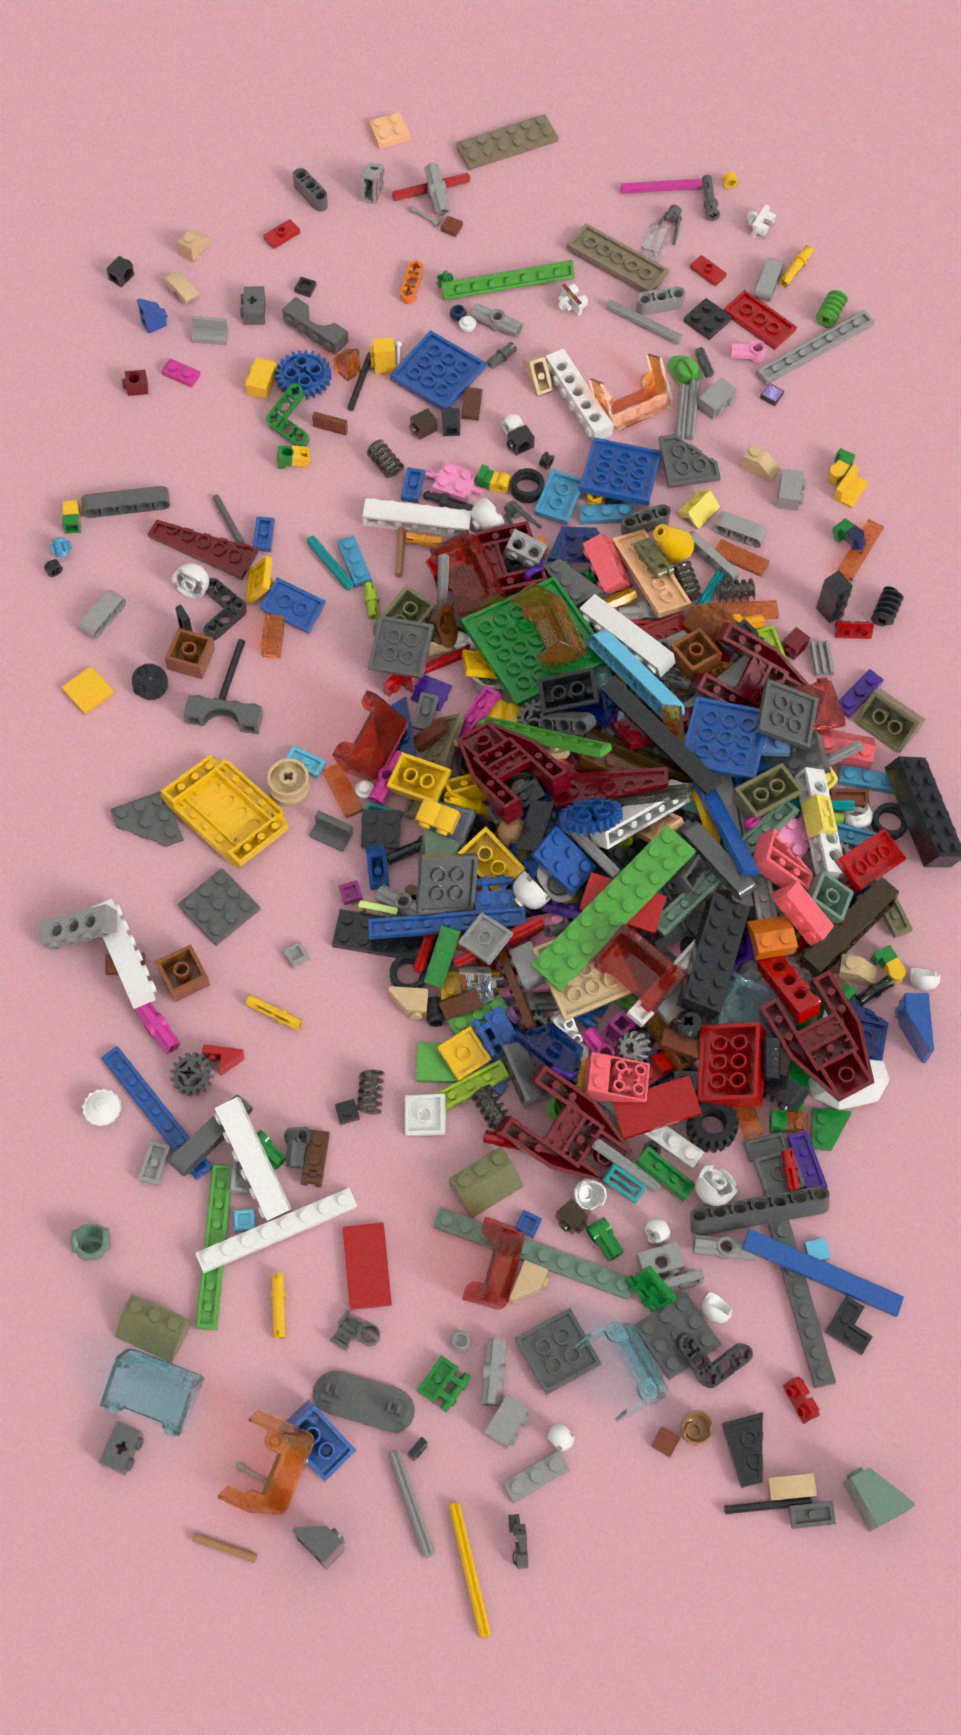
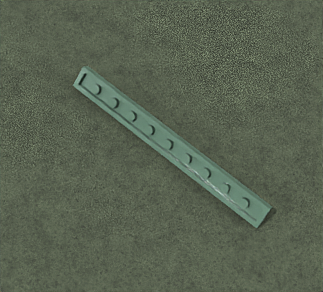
(688, 902)
(541, 1255)

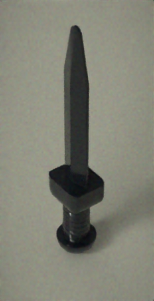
(444, 500)

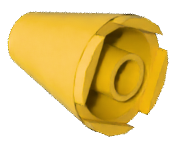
(673, 543)

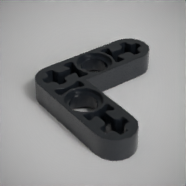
(228, 611)
(714, 1367)

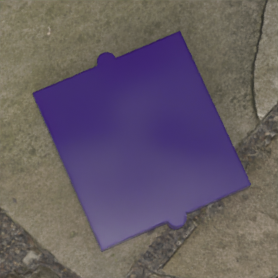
(432, 686)

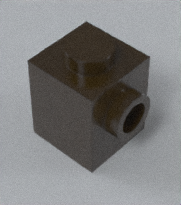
(423, 424)
(571, 1218)

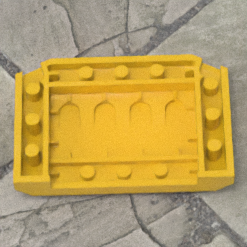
(226, 809)

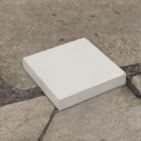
(425, 1115)

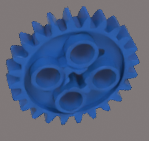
(306, 370)
(591, 816)

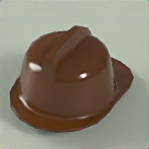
(444, 625)

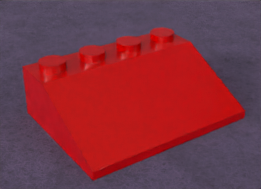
(731, 1065)

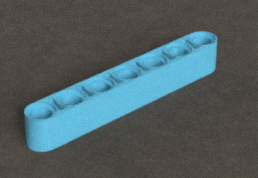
(632, 672)

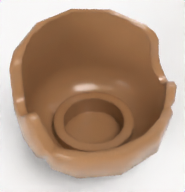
(511, 832)
(696, 1427)

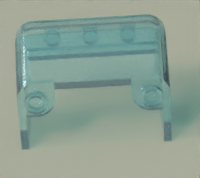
(651, 1384)

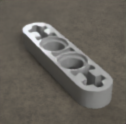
(713, 558)

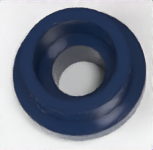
(457, 312)

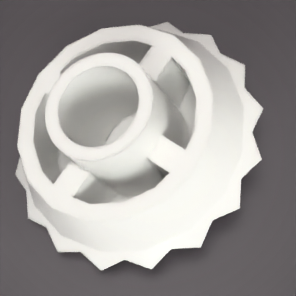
(101, 1107)

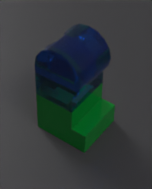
(850, 533)

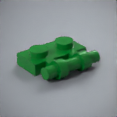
(650, 1289)
(437, 1381)

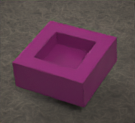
(350, 892)

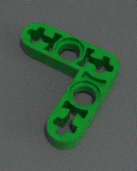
(283, 420)

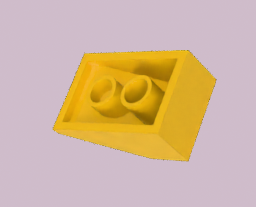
(418, 778)
(493, 857)

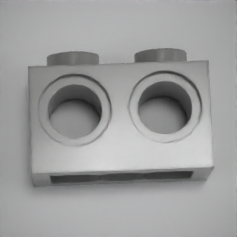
(526, 544)

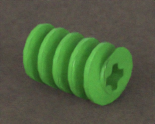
(831, 308)

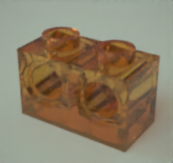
(272, 636)

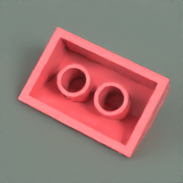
(606, 564)
(836, 740)
(802, 912)

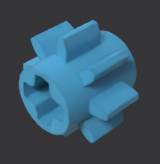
(60, 547)

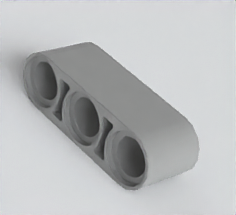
(769, 279)
(660, 300)
(740, 529)
(102, 614)

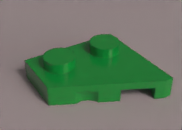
(827, 1127)

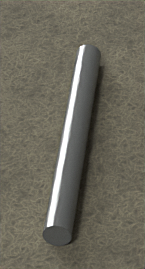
(228, 519)

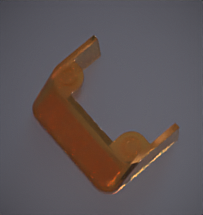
(641, 405)
(553, 624)
(293, 1451)

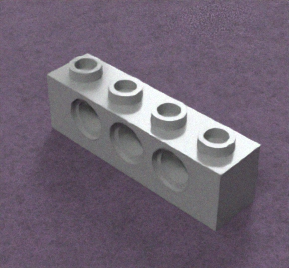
(78, 927)

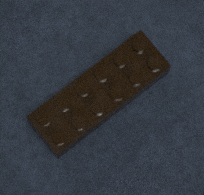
(857, 922)

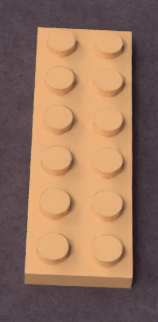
(662, 594)

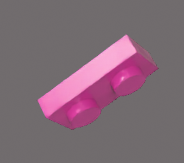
(180, 372)

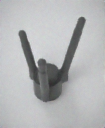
(672, 215)
(514, 511)

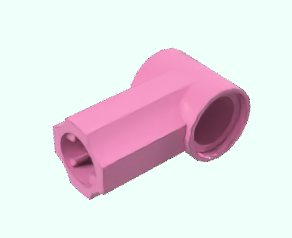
(753, 351)

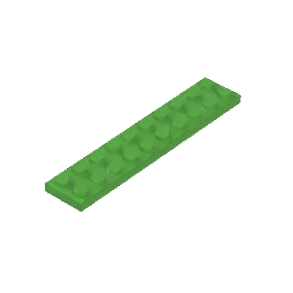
(612, 908)

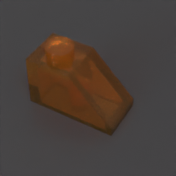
(348, 363)

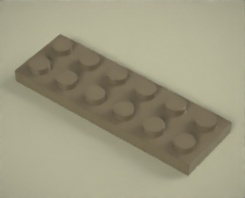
(506, 142)
(617, 258)
(439, 753)

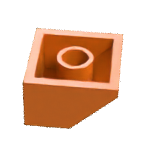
(772, 937)

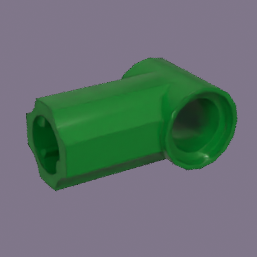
(274, 1155)
(602, 1234)

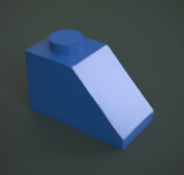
(151, 315)
(377, 866)

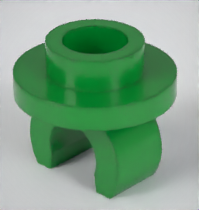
(446, 276)
(589, 575)

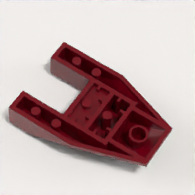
(494, 543)
(764, 664)
(497, 755)
(829, 1049)
(571, 1136)

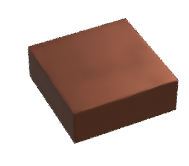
(451, 226)
(665, 1442)

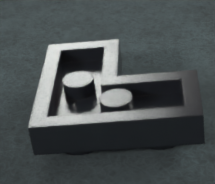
(844, 1328)

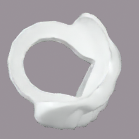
(861, 821)

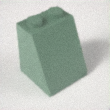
(437, 845)
(830, 896)
(875, 1497)

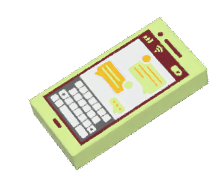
(377, 909)

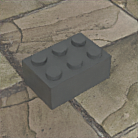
(814, 757)

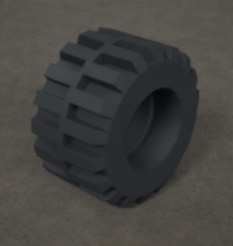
(713, 1140)

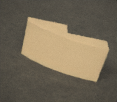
(180, 285)
(792, 1486)

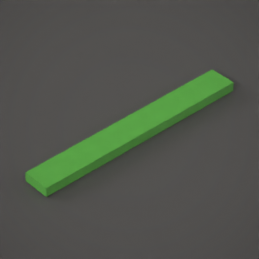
(507, 280)
(553, 738)
(215, 1233)

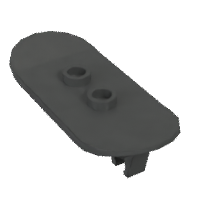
(364, 1401)

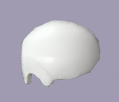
(924, 979)
(589, 1194)
(716, 1309)

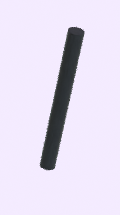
(359, 383)
(231, 670)
(765, 1505)

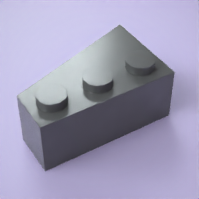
(574, 583)

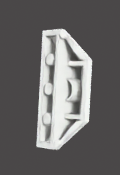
(866, 1096)

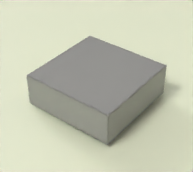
(296, 954)

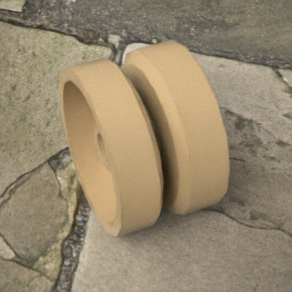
(288, 782)

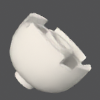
(485, 516)
(191, 580)
(529, 892)
(715, 1186)

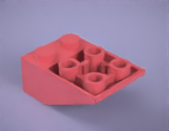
(615, 1079)

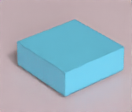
(244, 1220)
(817, 1249)

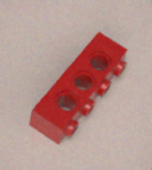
(789, 987)

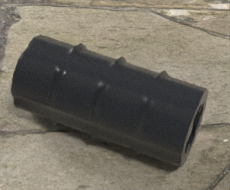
(771, 1059)

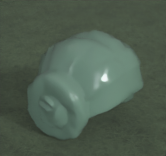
(90, 1241)

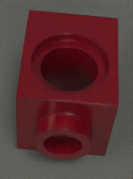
(135, 382)
(795, 643)

